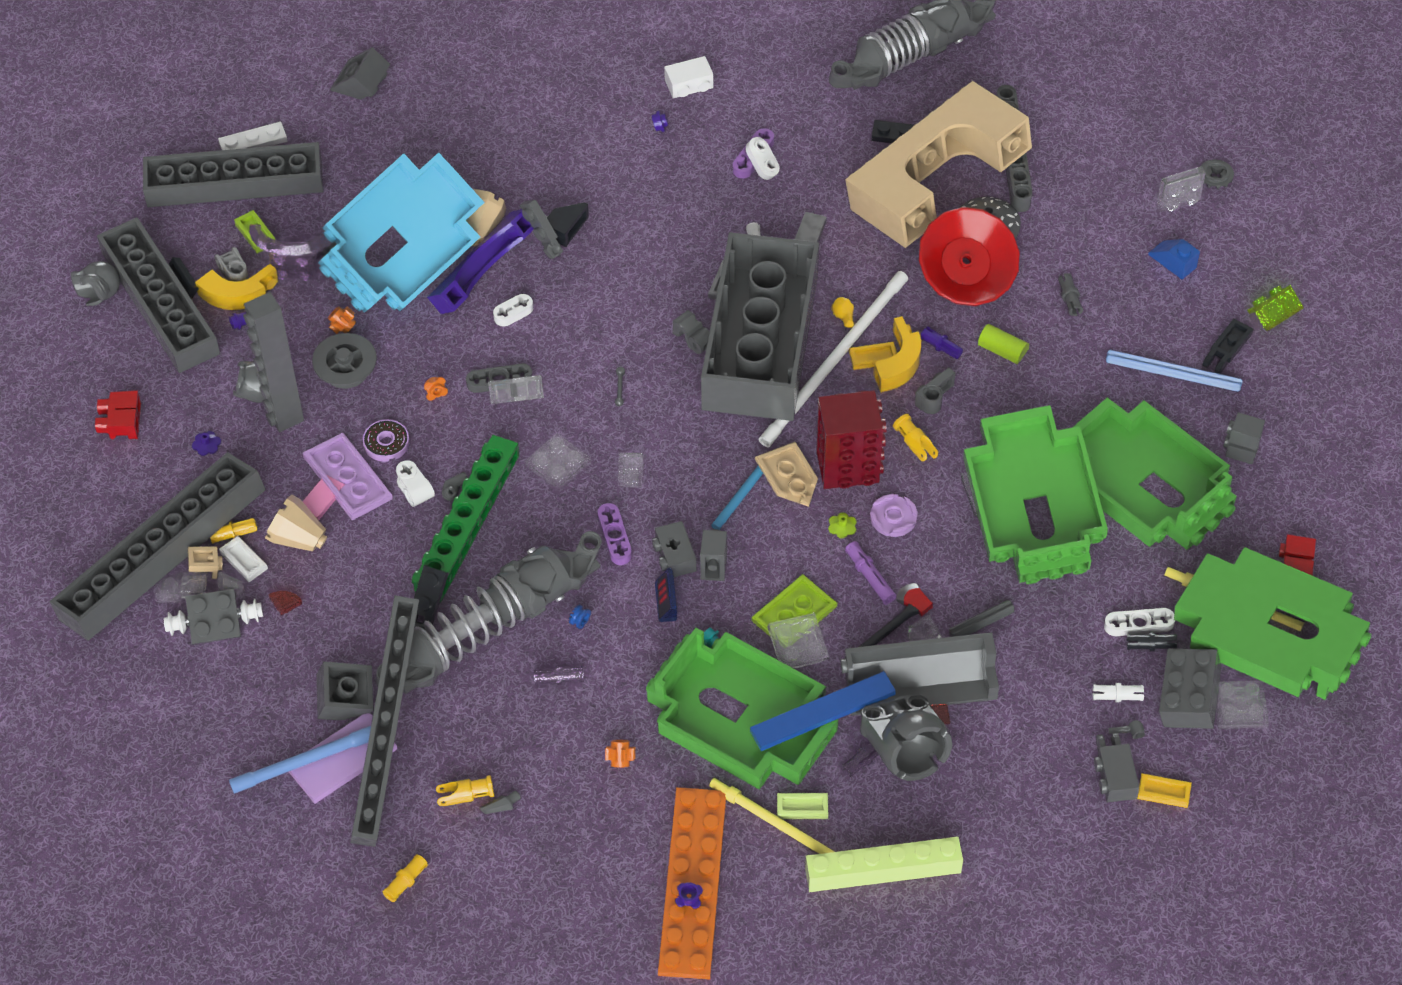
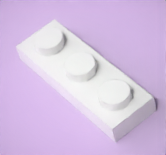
(257, 137)

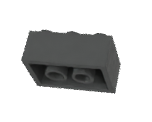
(1190, 688)

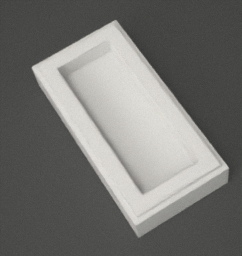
(243, 558)

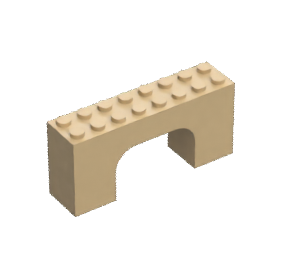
(968, 123)

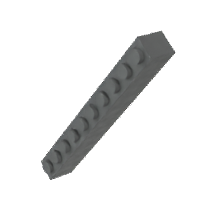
(384, 721)

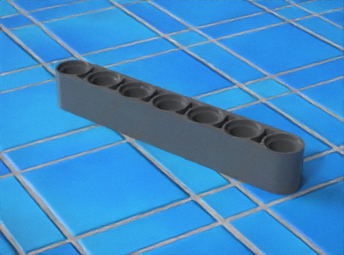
(1018, 172)

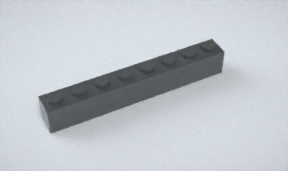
(273, 362)

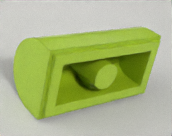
(1003, 343)

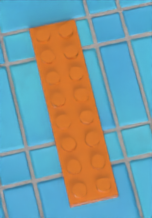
(695, 859)

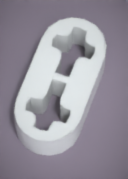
(513, 310)

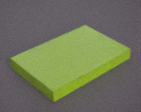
(797, 599)

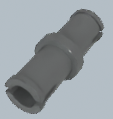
(1070, 294)

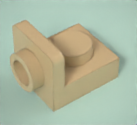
(204, 560)

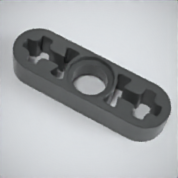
(481, 375)

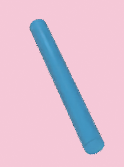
(737, 498)

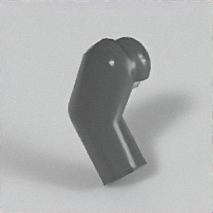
(451, 486)

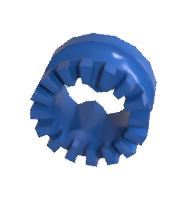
(580, 616)

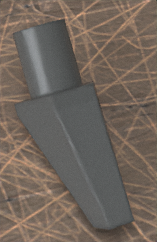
(501, 803)

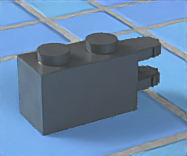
(1116, 770)

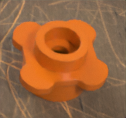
(433, 383)

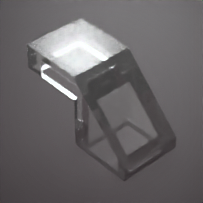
(515, 389)

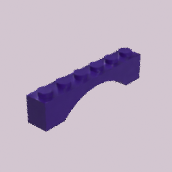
(461, 280)

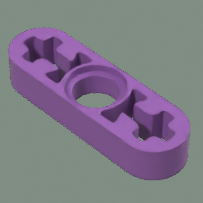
(739, 162)
(616, 524)

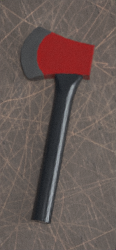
(915, 604)

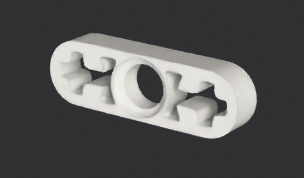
(1146, 614)

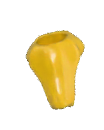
(843, 309)

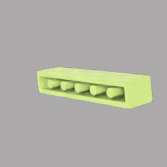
(883, 864)

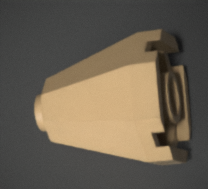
(487, 215)
(296, 527)

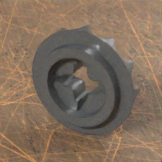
(1217, 167)

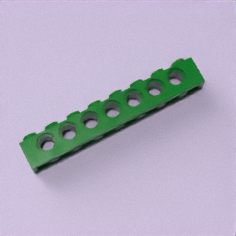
(505, 455)

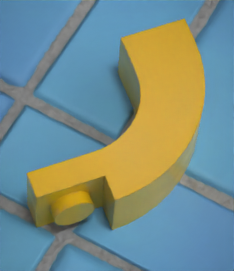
(231, 294)
(901, 367)

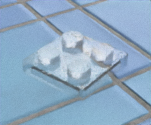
(1181, 189)
(557, 461)
(798, 641)
(1241, 705)

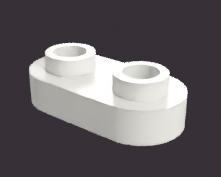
(762, 157)

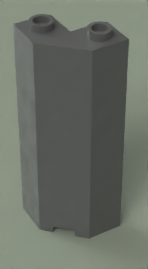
(940, 668)

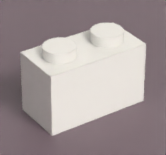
(689, 77)

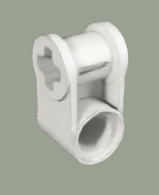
(413, 483)

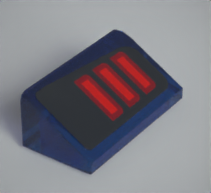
(666, 597)

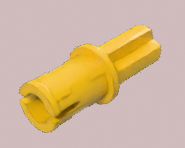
(234, 529)

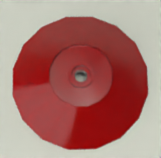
(981, 240)

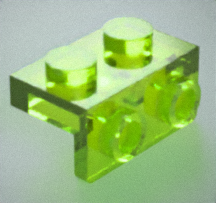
(1276, 307)

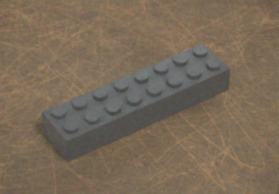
(232, 174)
(158, 295)

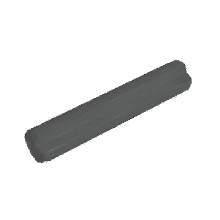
(982, 619)

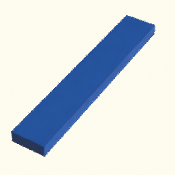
(822, 711)

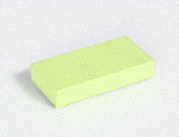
(802, 805)

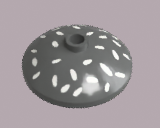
(998, 208)

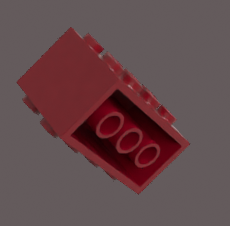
(850, 439)

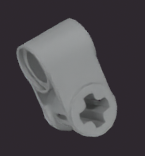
(232, 265)

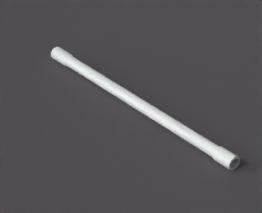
(891, 289)

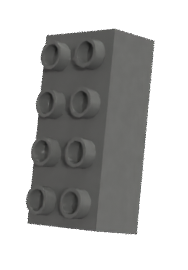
(760, 326)

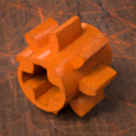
(341, 320)
(620, 753)

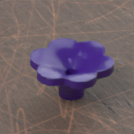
(206, 443)

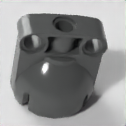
(907, 735)

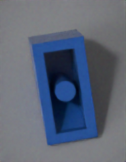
(1176, 256)

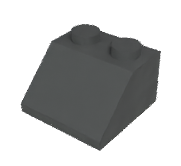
(361, 75)
(343, 690)

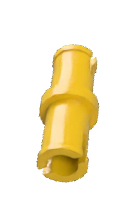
(405, 878)

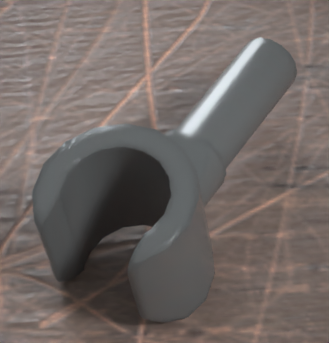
(1135, 727)

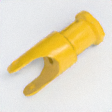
(915, 437)
(465, 790)

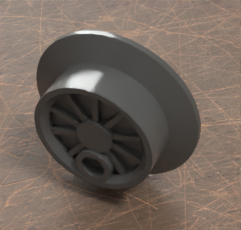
(344, 360)

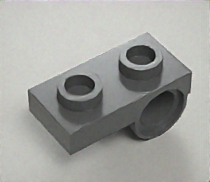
(930, 395)

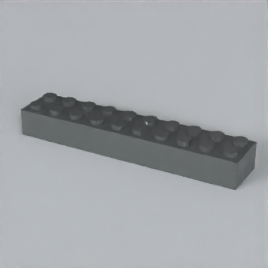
(157, 546)

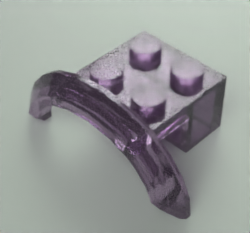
(291, 259)

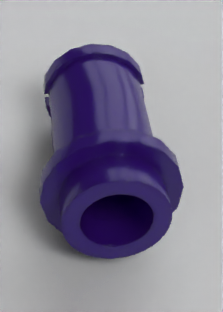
(237, 320)

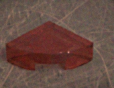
(284, 601)

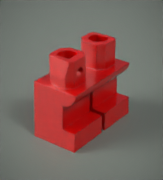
(122, 414)

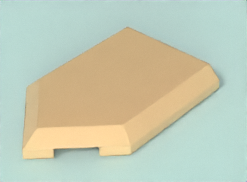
(789, 473)

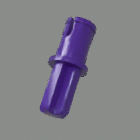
(941, 342)

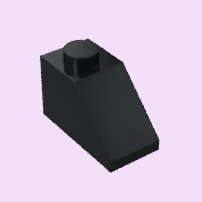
(568, 221)

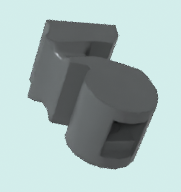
(695, 334)

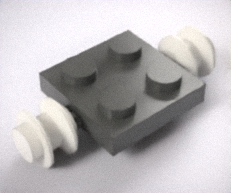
(213, 616)

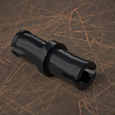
(1152, 641)

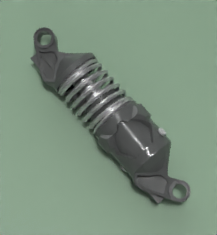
(920, 33)

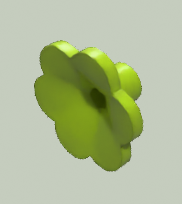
(842, 525)

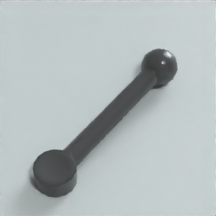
(620, 371)

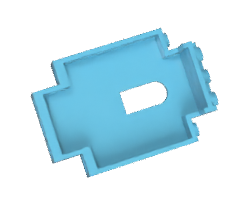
(424, 208)

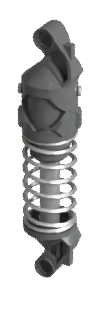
(514, 593)

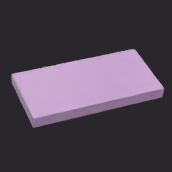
(343, 462)
(334, 771)

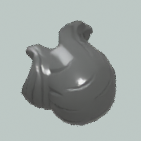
(96, 281)
(248, 383)

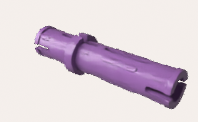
(865, 565)

